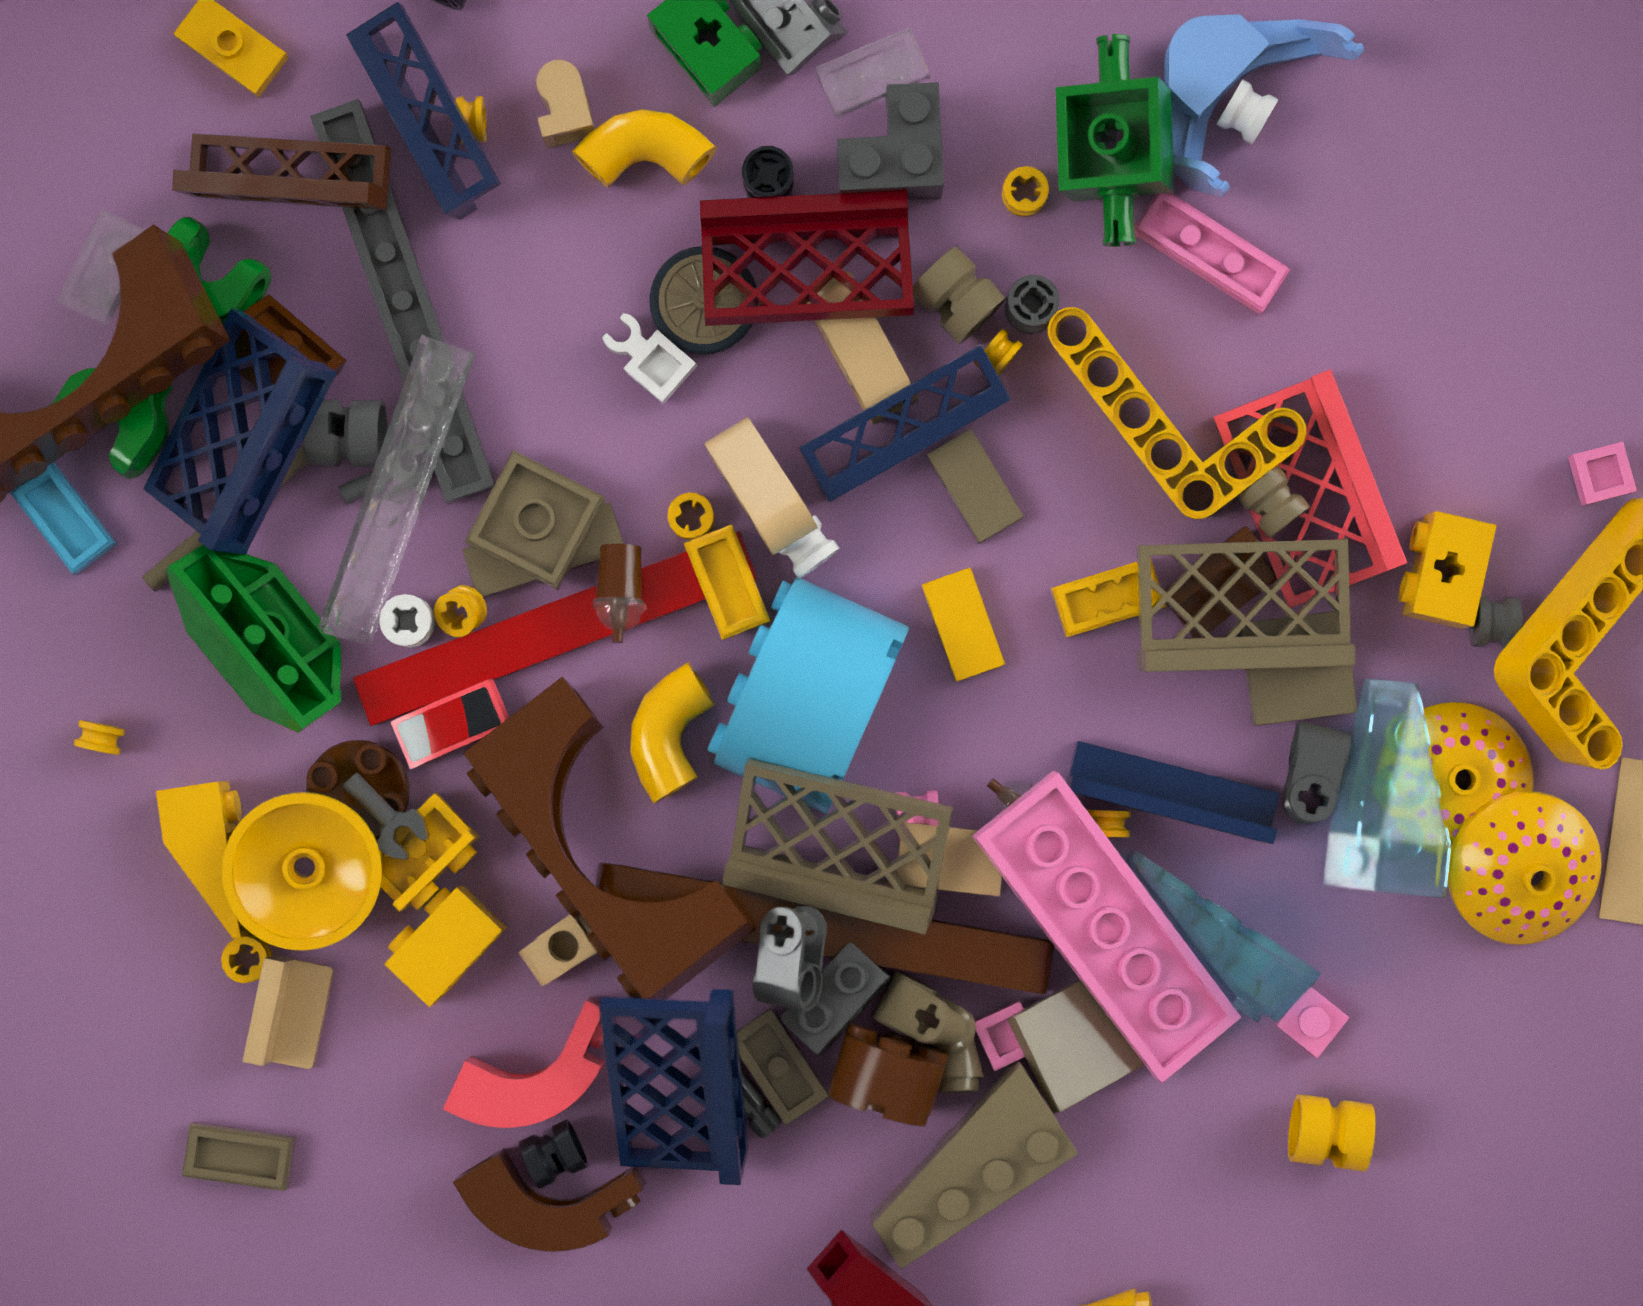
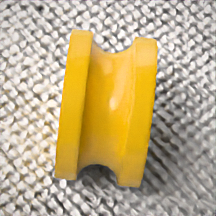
(475, 116)
(1024, 176)
(1001, 351)
(675, 513)
(448, 619)
(99, 737)
(1111, 822)
(238, 945)

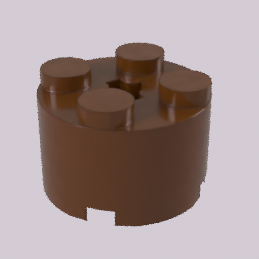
(887, 1075)

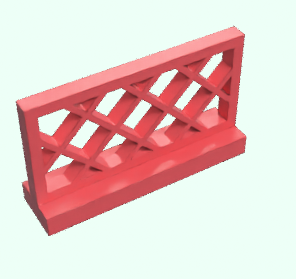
(1352, 471)

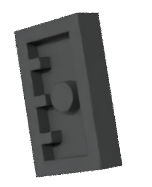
(792, 28)
(847, 990)

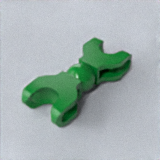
(147, 426)

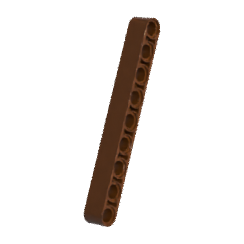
(944, 951)

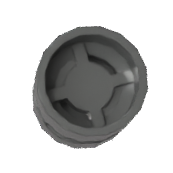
(363, 429)

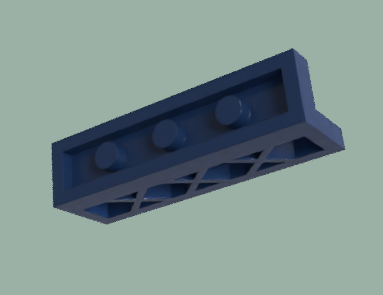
(414, 116)
(915, 439)
(1173, 792)

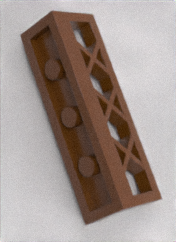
(279, 187)

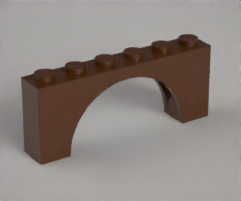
(160, 333)
(527, 772)

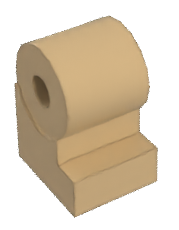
(567, 100)
(558, 949)

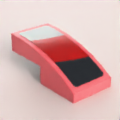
(450, 723)

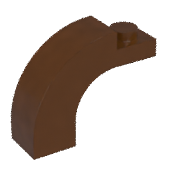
(542, 1223)

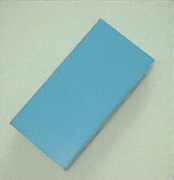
(64, 519)

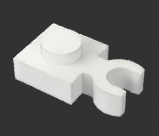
(654, 363)

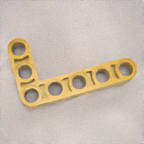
(1160, 428)
(1562, 632)

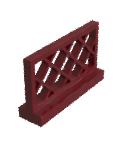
(810, 219)

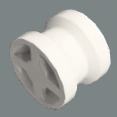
(1247, 112)
(810, 551)
(414, 628)

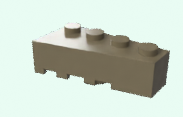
(975, 1167)

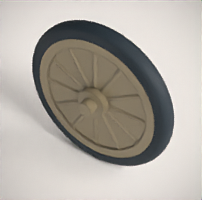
(679, 303)

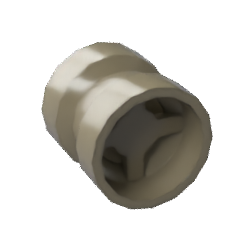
(1273, 501)

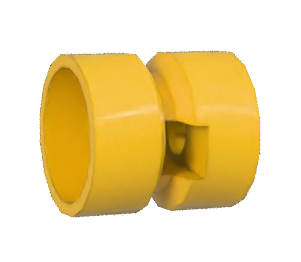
(1333, 1133)

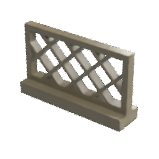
(1245, 651)
(829, 887)

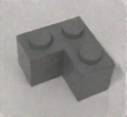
(908, 154)

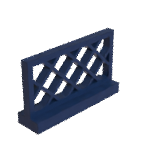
(263, 452)
(719, 1075)

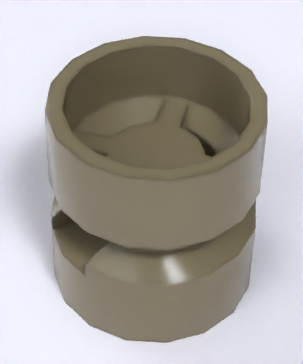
(958, 294)

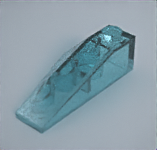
(1388, 810)
(1244, 961)

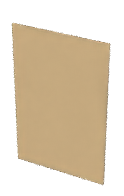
(1624, 865)

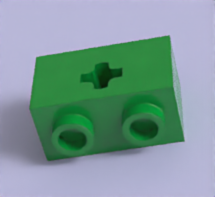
(713, 69)

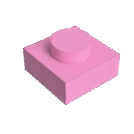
(1602, 473)
(1312, 1022)
(998, 1036)

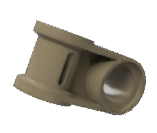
(925, 1015)

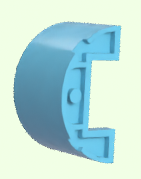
(809, 687)

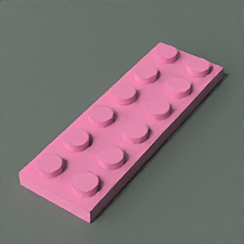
(1106, 926)

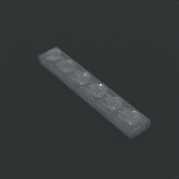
(396, 490)

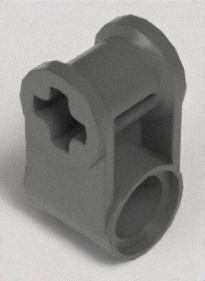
(1315, 761)
(790, 962)

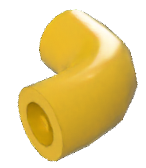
(644, 137)
(659, 728)

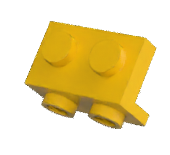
(447, 848)

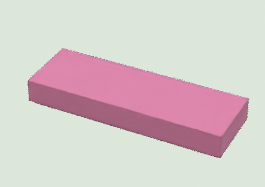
(1211, 251)

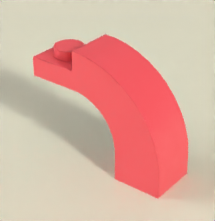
(517, 1100)

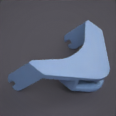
(1217, 52)

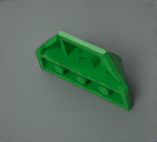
(258, 635)

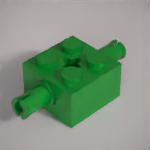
(1089, 120)

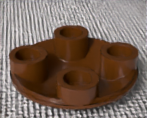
(373, 763)

